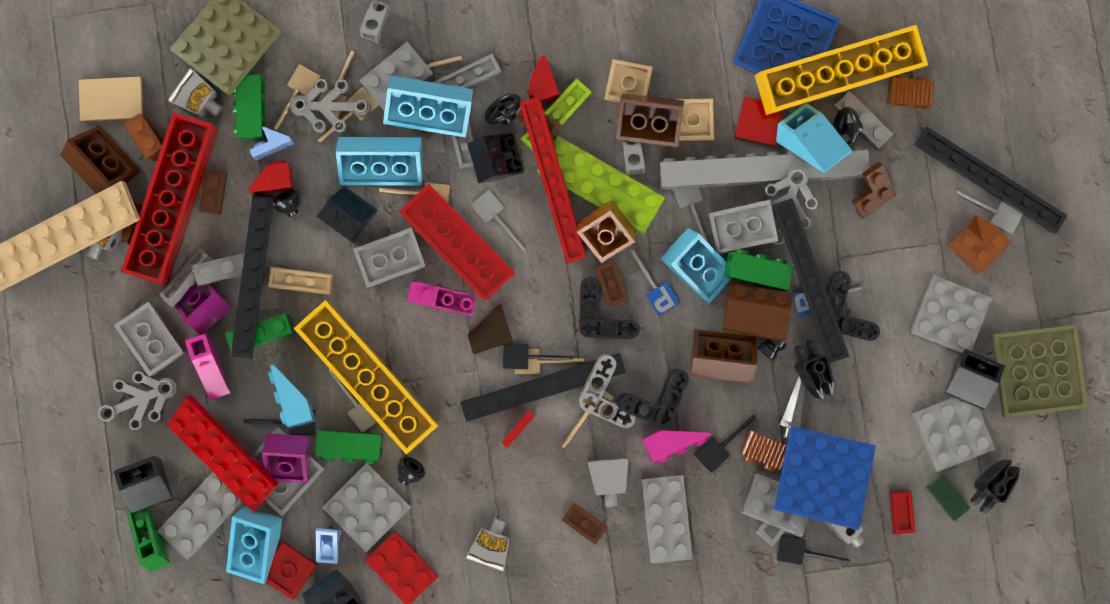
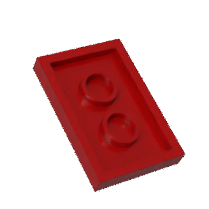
(401, 568)

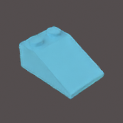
(697, 264)
(253, 544)

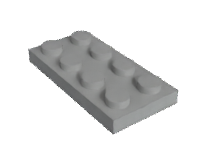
(199, 516)
(666, 519)

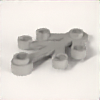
(327, 105)
(795, 185)
(141, 399)

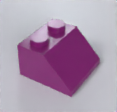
(202, 307)
(287, 457)

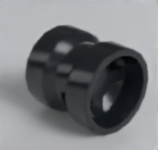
(770, 351)

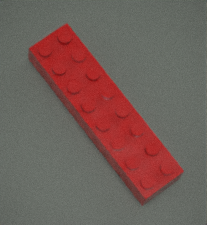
(170, 199)

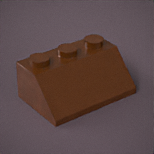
(649, 119)
(98, 159)
(757, 311)
(723, 356)

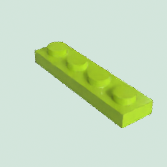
(565, 105)

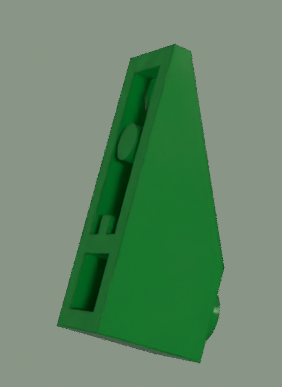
(148, 542)

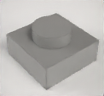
(769, 533)

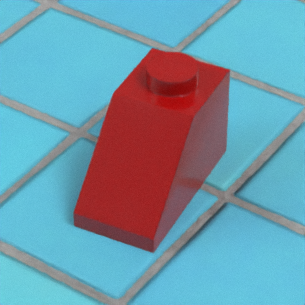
(542, 82)
(273, 179)

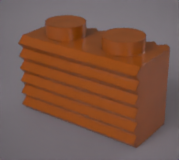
(910, 92)
(145, 136)
(763, 450)

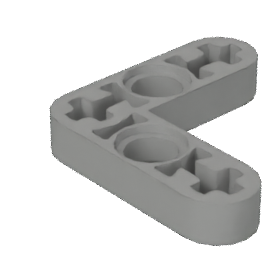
(596, 394)

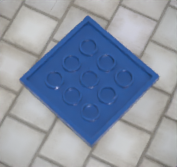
(784, 34)
(824, 477)

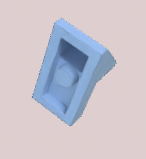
(275, 143)
(327, 545)

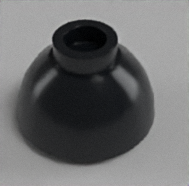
(287, 202)
(410, 470)

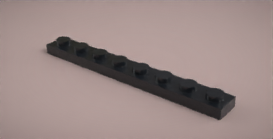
(990, 180)
(252, 276)
(810, 280)
(535, 389)

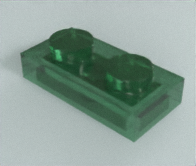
(948, 497)

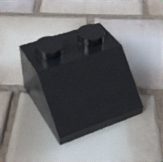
(347, 213)

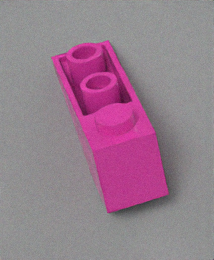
(441, 298)
(208, 365)
(670, 441)

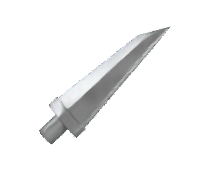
(794, 409)

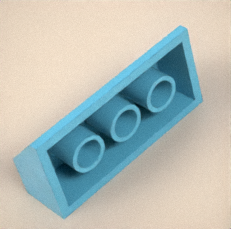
(427, 106)
(380, 161)

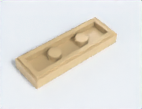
(300, 281)

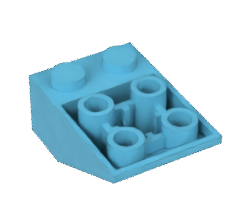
(812, 138)
(295, 406)

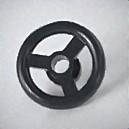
(505, 112)
(851, 127)

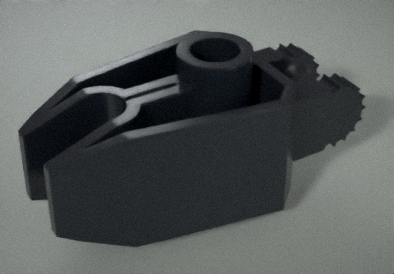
(814, 370)
(995, 485)

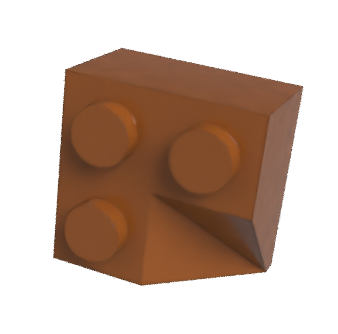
(606, 231)
(978, 244)

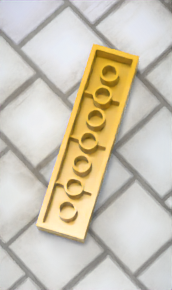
(841, 69)
(366, 376)

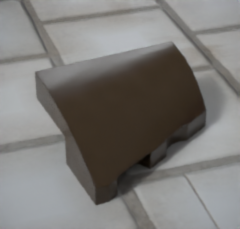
(490, 332)

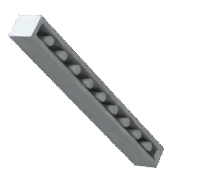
(753, 169)

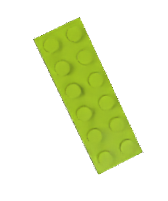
(602, 183)

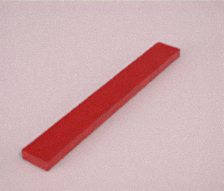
(553, 179)

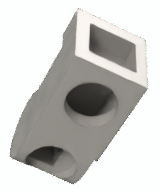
(374, 21)
(633, 158)

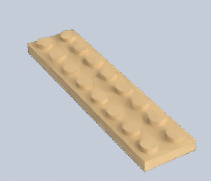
(66, 234)

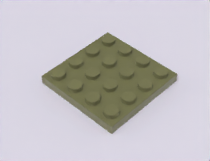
(225, 42)
(1040, 371)

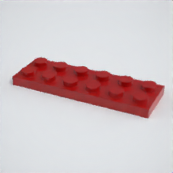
(457, 242)
(222, 454)

